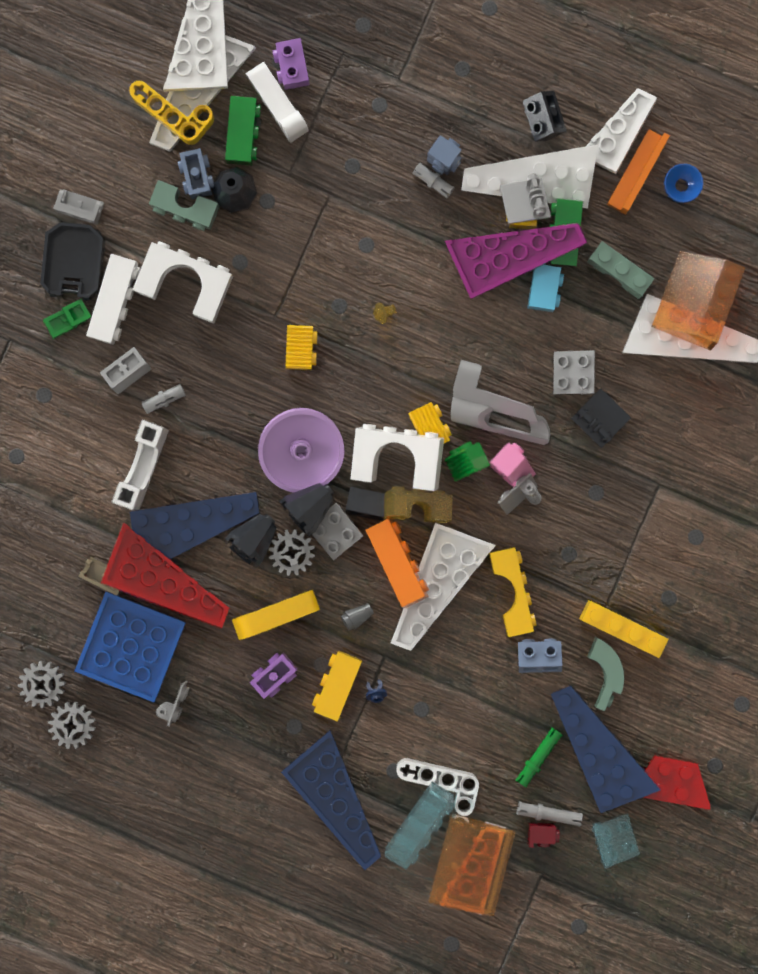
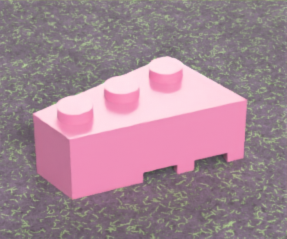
(511, 464)

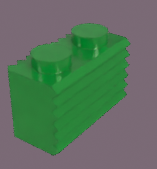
(466, 460)

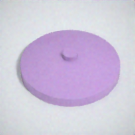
(300, 449)

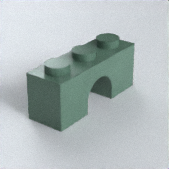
(200, 214)
(627, 273)

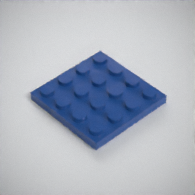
(130, 646)

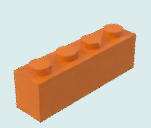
(397, 562)

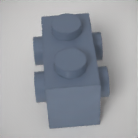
(444, 155)
(194, 167)
(540, 656)

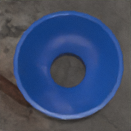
(690, 175)

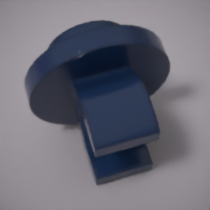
(376, 695)

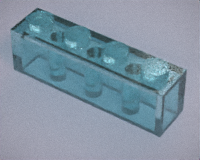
(419, 825)

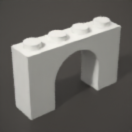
(162, 260)
(425, 448)
(133, 489)

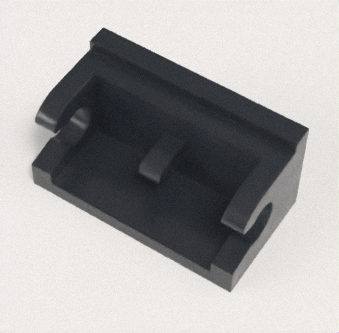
(365, 504)

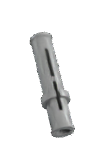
(552, 814)

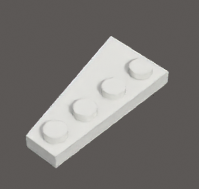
(621, 130)

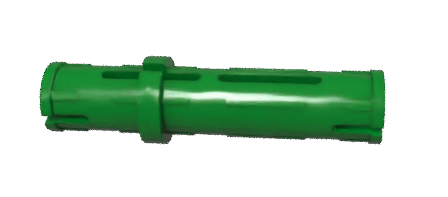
(540, 755)

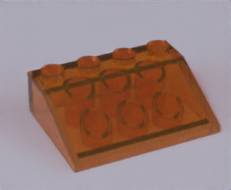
(698, 298)
(472, 866)

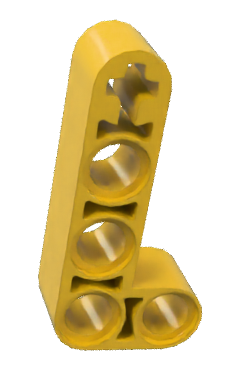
(168, 110)
(275, 615)

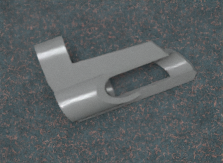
(474, 405)

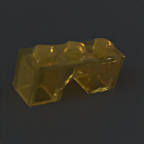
(436, 505)

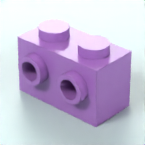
(291, 61)
(268, 680)

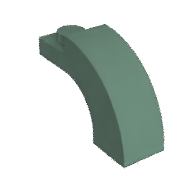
(612, 671)

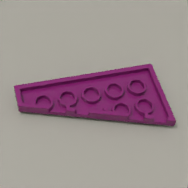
(501, 257)

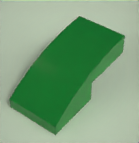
(67, 319)

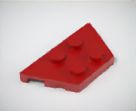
(678, 781)

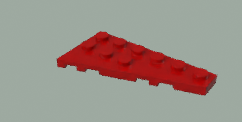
(151, 576)

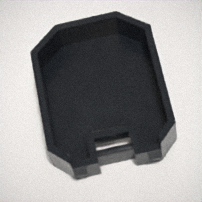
(73, 253)

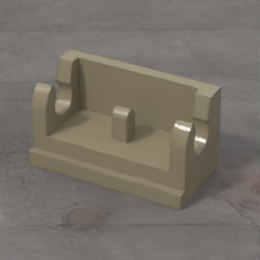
(94, 572)

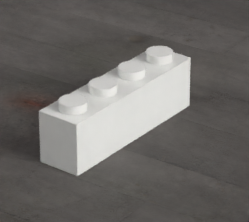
(112, 299)

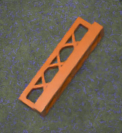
(637, 171)

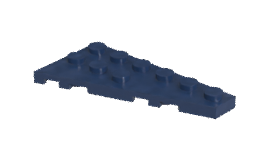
(186, 525)
(606, 763)
(327, 788)

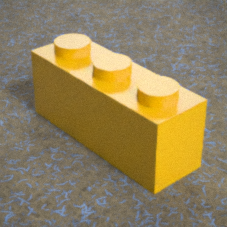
(336, 685)

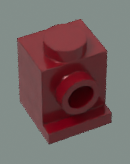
(542, 834)

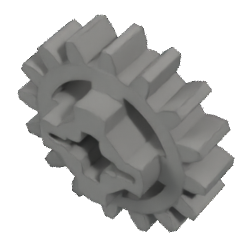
(293, 562)
(34, 678)
(63, 724)

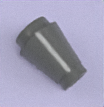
(355, 617)

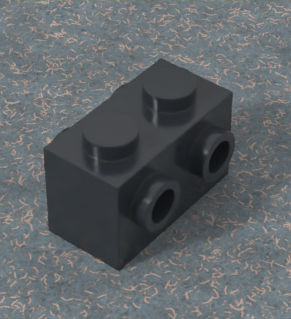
(544, 116)

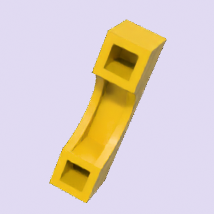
(518, 618)
(623, 629)

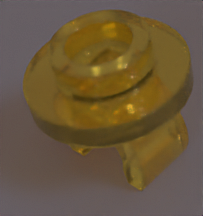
(381, 312)

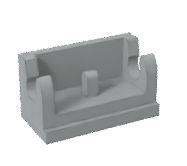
(78, 206)
(125, 370)

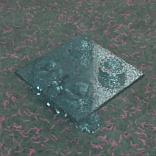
(615, 840)

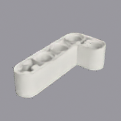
(277, 103)
(438, 772)

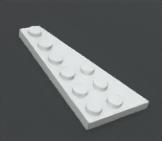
(199, 49)
(188, 100)
(563, 173)
(650, 341)
(445, 568)

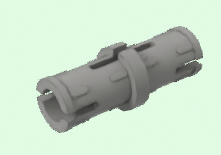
(433, 180)
(163, 398)

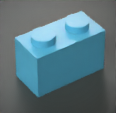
(544, 288)

